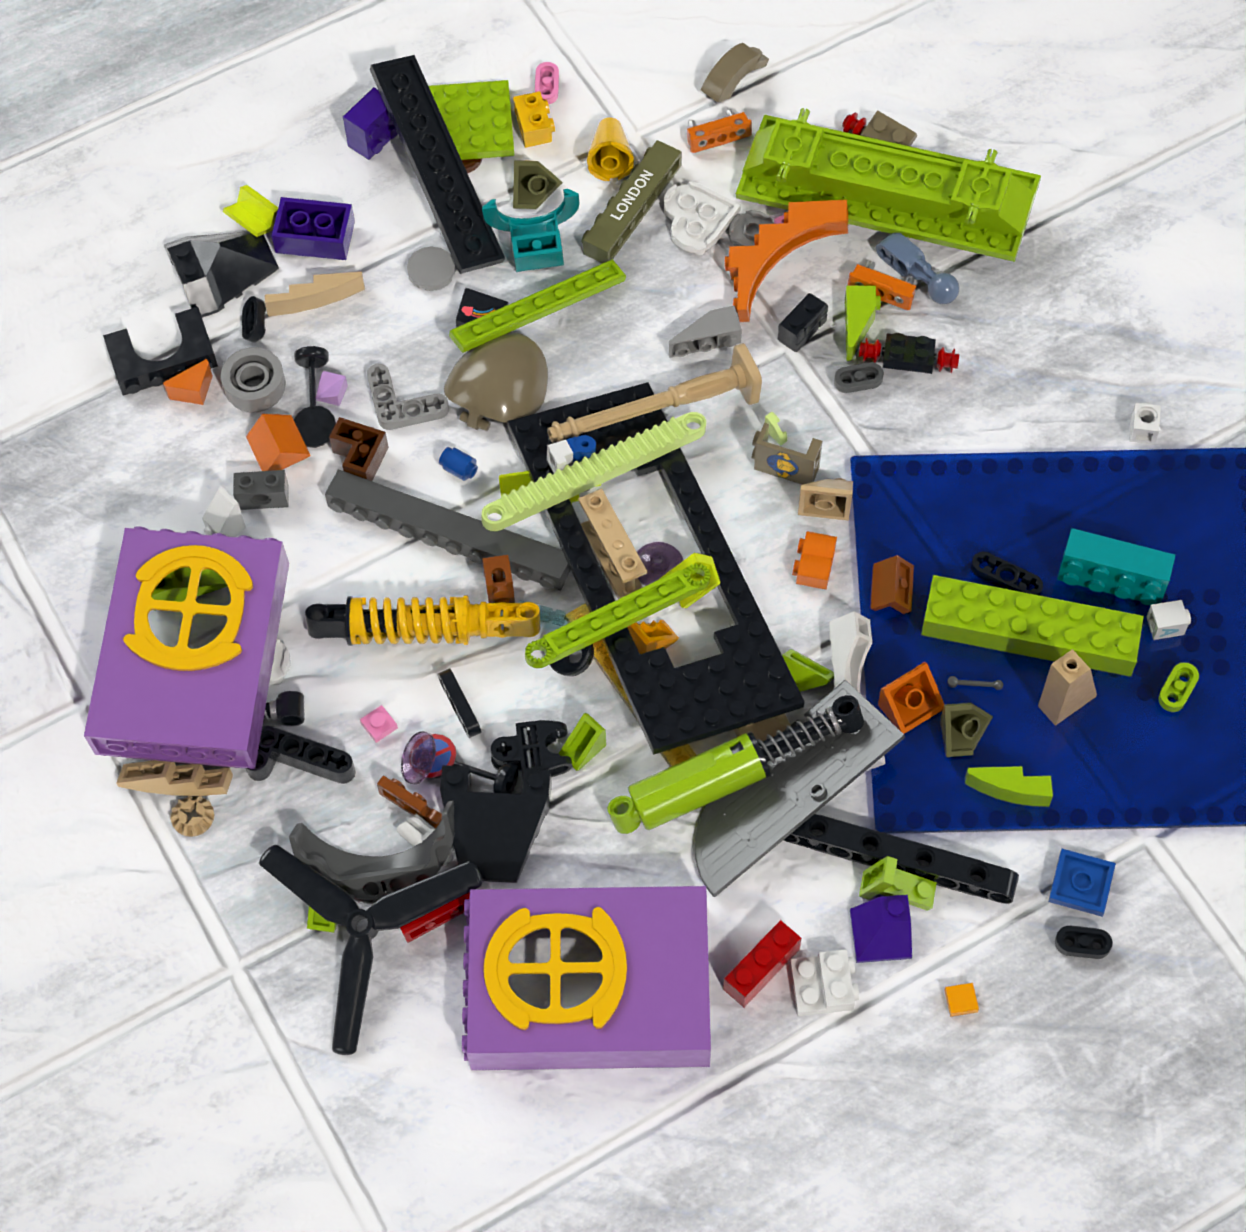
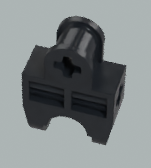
(518, 749)

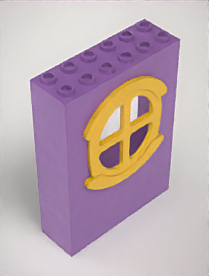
(180, 699)
(651, 991)

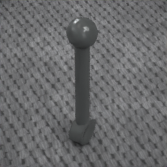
(953, 682)

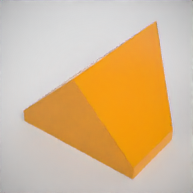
(652, 635)

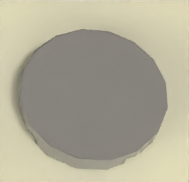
(745, 226)
(431, 268)

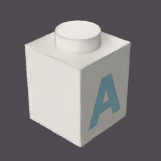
(1168, 619)

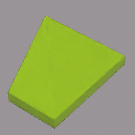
(806, 672)
(584, 742)

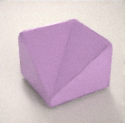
(331, 388)

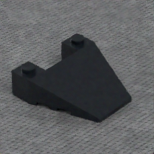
(496, 827)

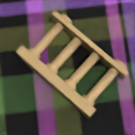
(611, 544)

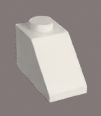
(223, 515)

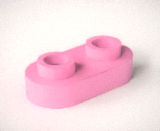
(547, 85)

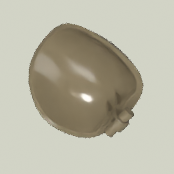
(499, 381)

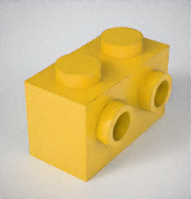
(533, 119)

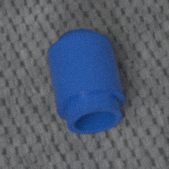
(458, 463)

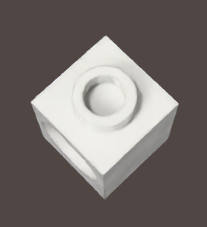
(1141, 431)

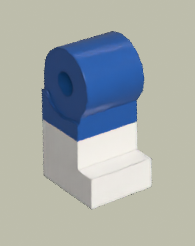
(569, 451)

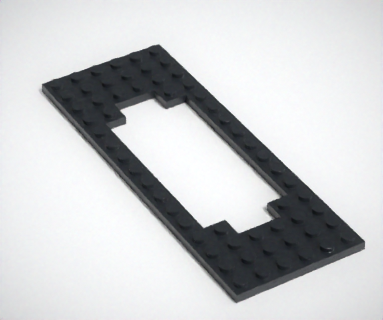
(702, 697)

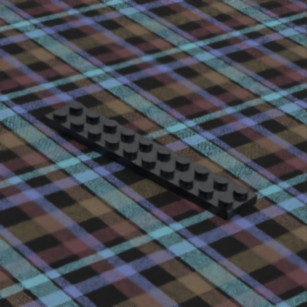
(437, 164)

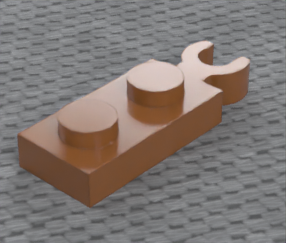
(411, 803)

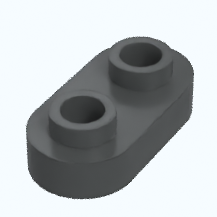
(857, 377)

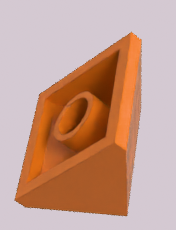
(276, 442)
(911, 698)

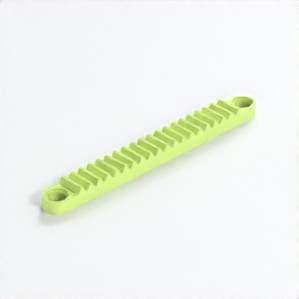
(593, 471)

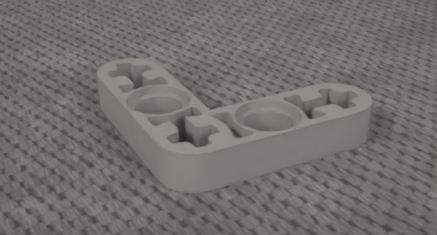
(399, 409)

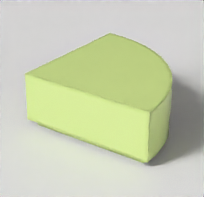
(774, 430)

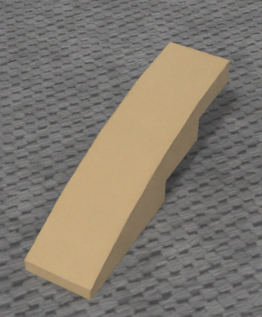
(308, 296)
(169, 779)

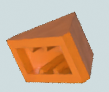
(191, 384)

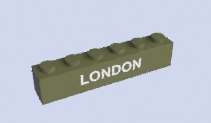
(631, 202)

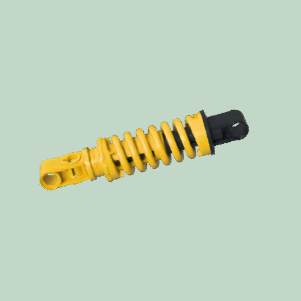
(453, 621)

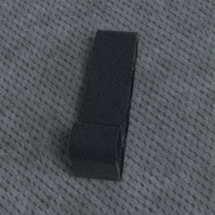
(302, 757)

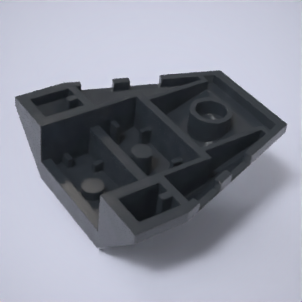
(220, 267)

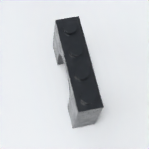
(138, 373)

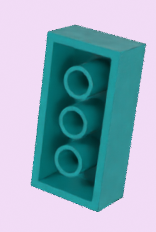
(1116, 567)

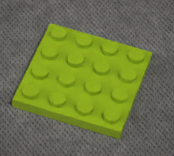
(477, 117)

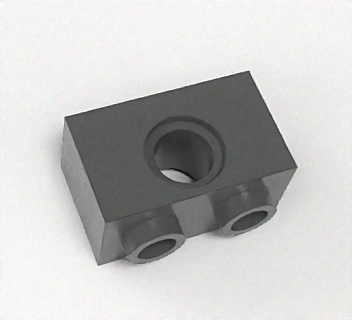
(261, 489)

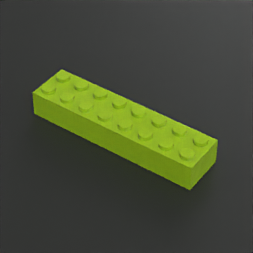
(1032, 625)

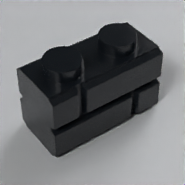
(802, 322)

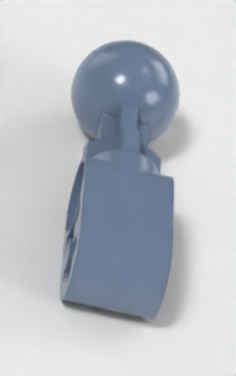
(910, 260)

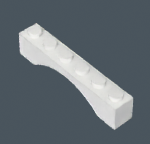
(850, 643)

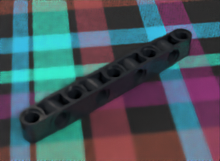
(945, 867)

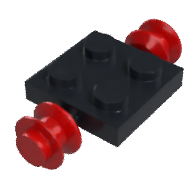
(909, 353)

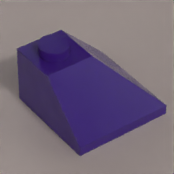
(882, 929)

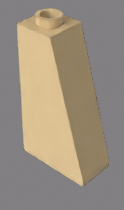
(1066, 687)

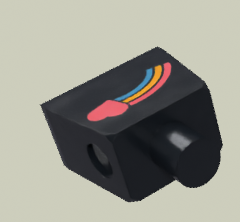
(475, 305)

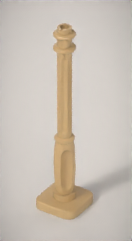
(741, 375)

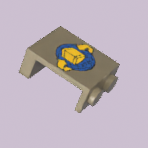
(786, 462)

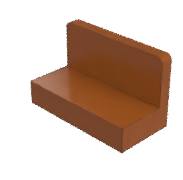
(892, 584)

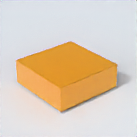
(961, 999)

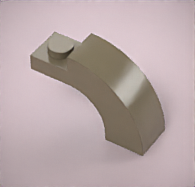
(731, 70)

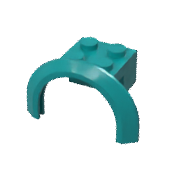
(536, 239)

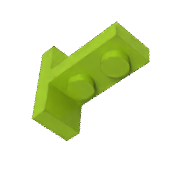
(888, 881)

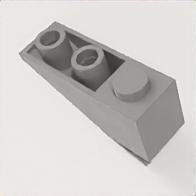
(711, 331)

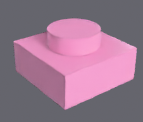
(378, 723)

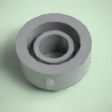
(253, 365)

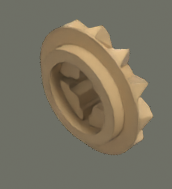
(196, 825)

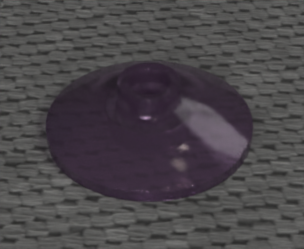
(658, 550)
(418, 757)

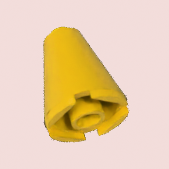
(610, 151)

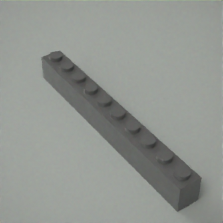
(446, 529)

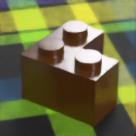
(360, 445)

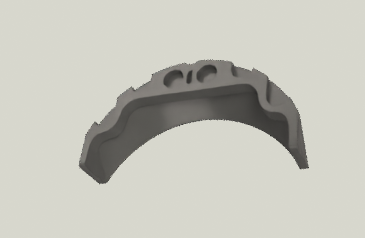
(376, 875)

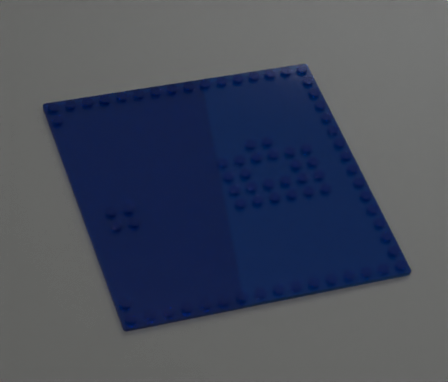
(1121, 753)

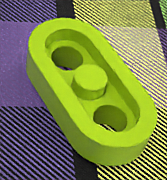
(1178, 689)

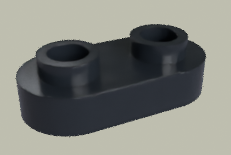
(253, 319)
(1082, 942)

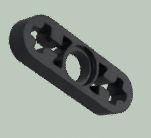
(1002, 565)
(459, 703)

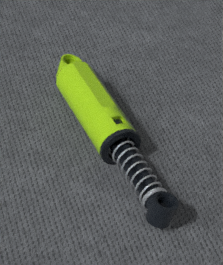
(723, 769)

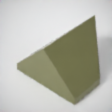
(532, 184)
(962, 728)

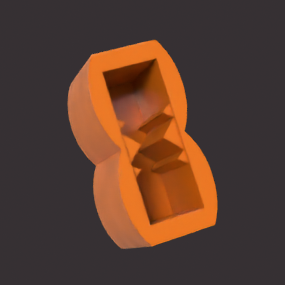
(815, 561)

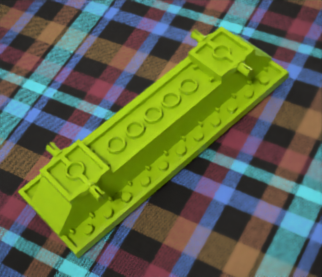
(891, 186)

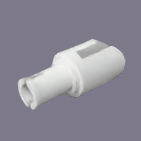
(416, 830)

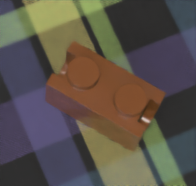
(499, 588)

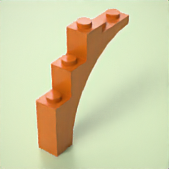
(801, 225)

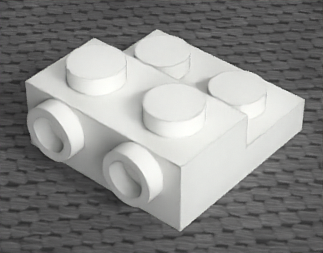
(824, 983)

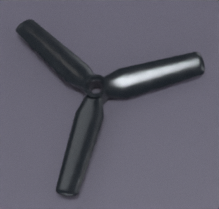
(386, 914)

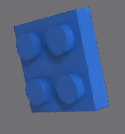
(1082, 882)

